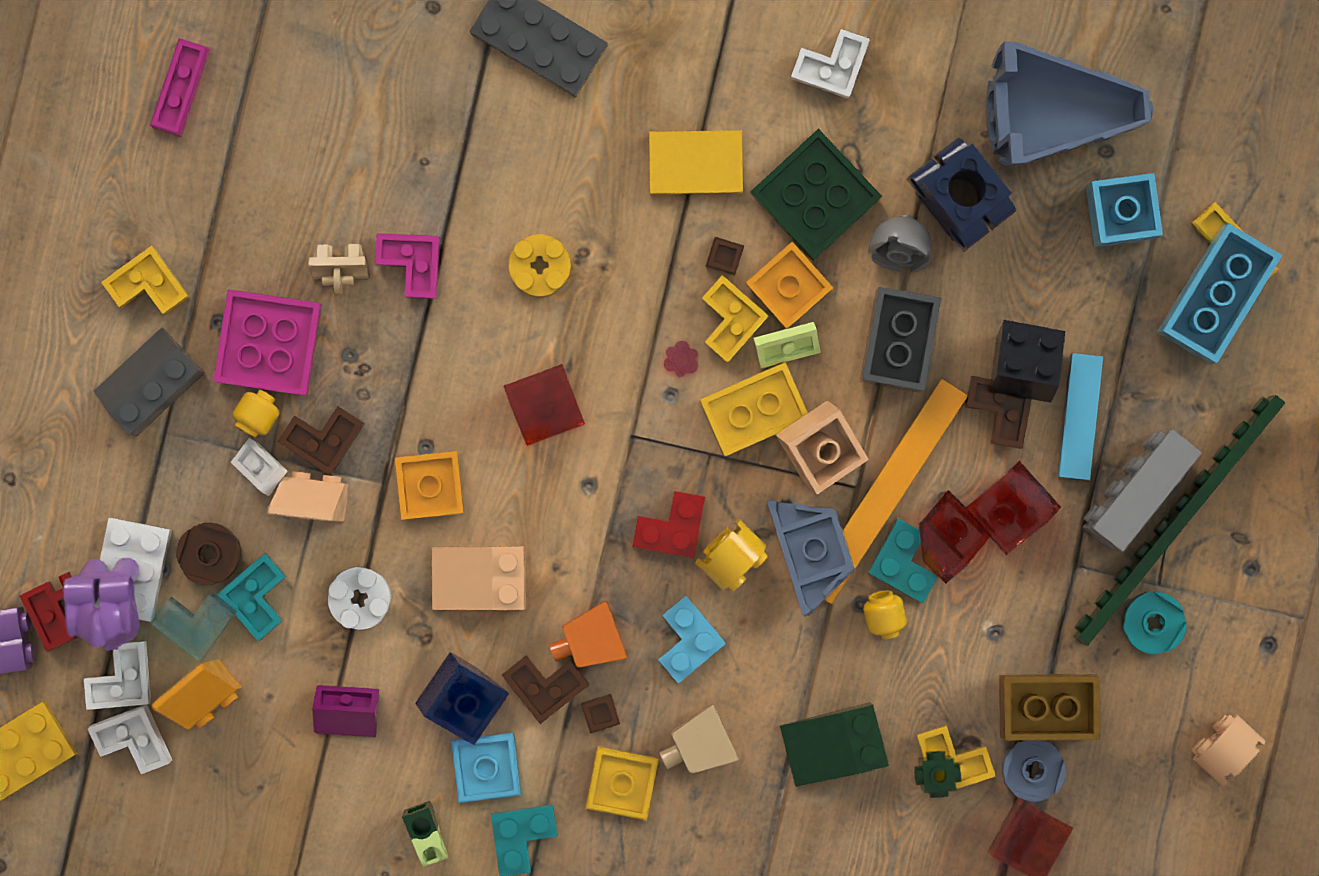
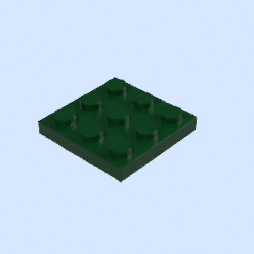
(815, 194)

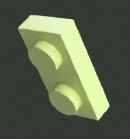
(787, 345)

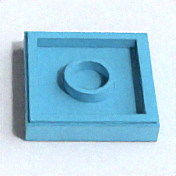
(486, 768)

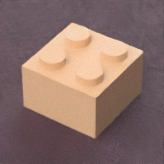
(822, 447)

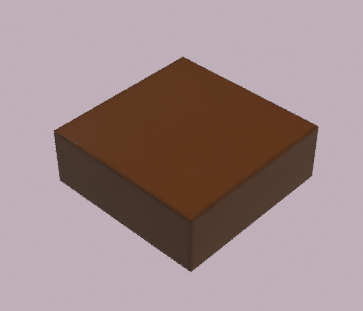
(724, 256)
(600, 713)

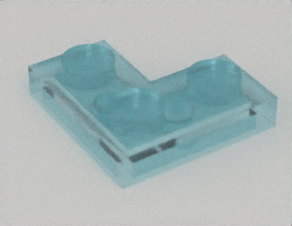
(196, 631)

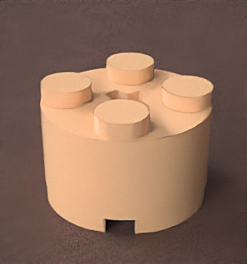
(1228, 748)

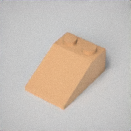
(310, 498)
(479, 578)

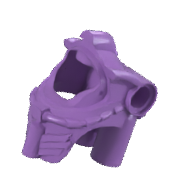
(117, 616)

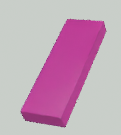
(180, 87)

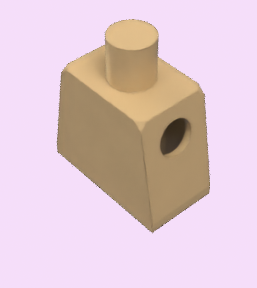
(700, 743)

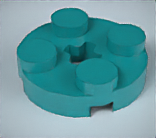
(1171, 617)

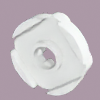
(351, 614)

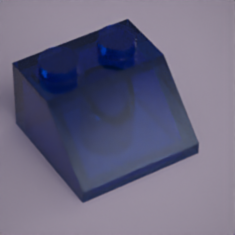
(461, 698)

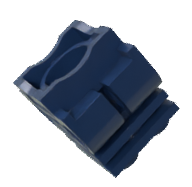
(962, 222)

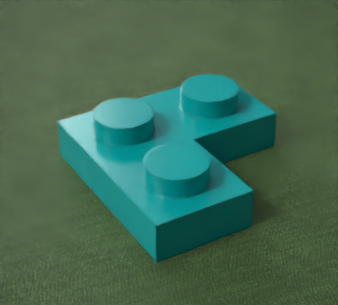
(895, 566)
(247, 596)
(512, 832)

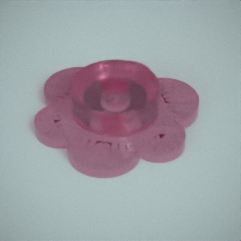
(673, 364)

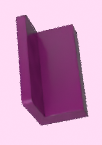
(345, 711)

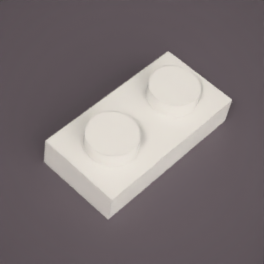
(259, 466)

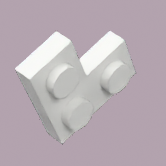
(834, 73)
(128, 686)
(132, 730)

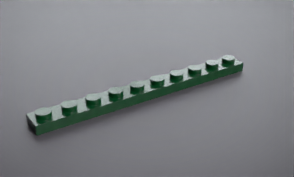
(1169, 529)

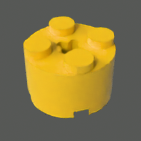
(732, 556)

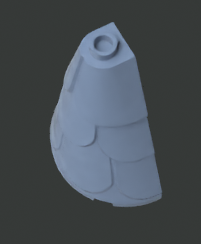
(1055, 105)

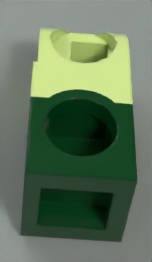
(425, 833)

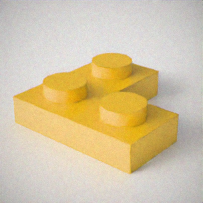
(148, 274)
(740, 318)
(974, 764)

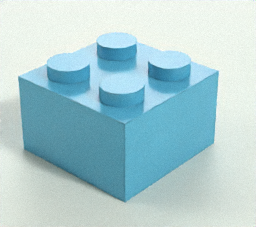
(1124, 210)

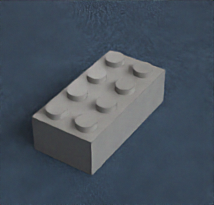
(1141, 489)

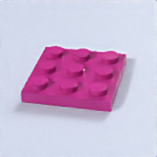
(267, 342)

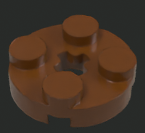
(199, 538)

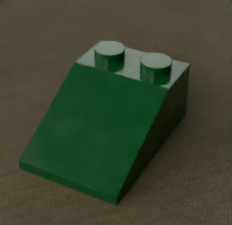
(834, 745)

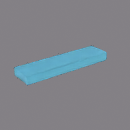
(1080, 416)

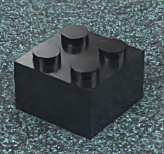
(1027, 361)

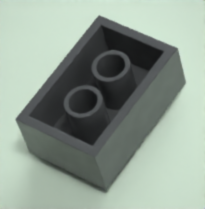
(900, 339)

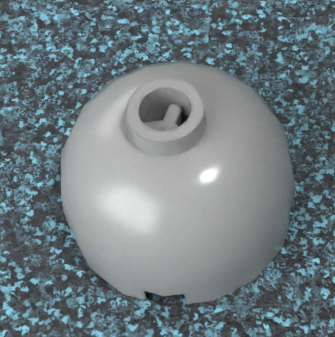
(901, 243)

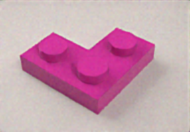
(419, 257)

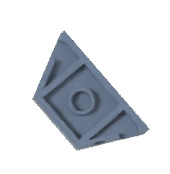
(812, 550)

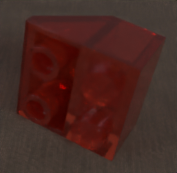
(1030, 839)

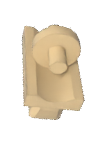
(338, 270)

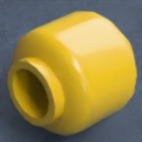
(255, 413)
(885, 614)

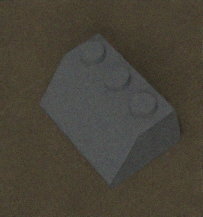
(148, 383)

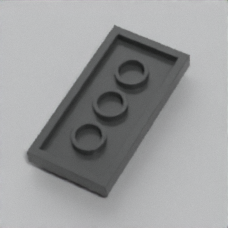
(540, 41)

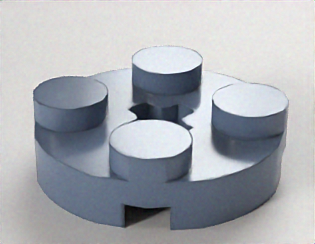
(1017, 778)

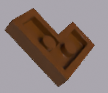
(1010, 411)
(326, 447)
(544, 695)

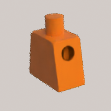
(590, 638)

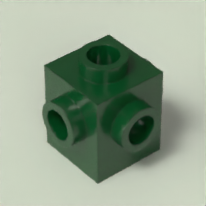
(929, 765)

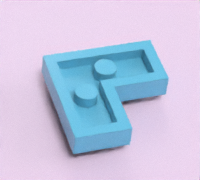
(697, 642)

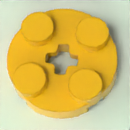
(527, 252)

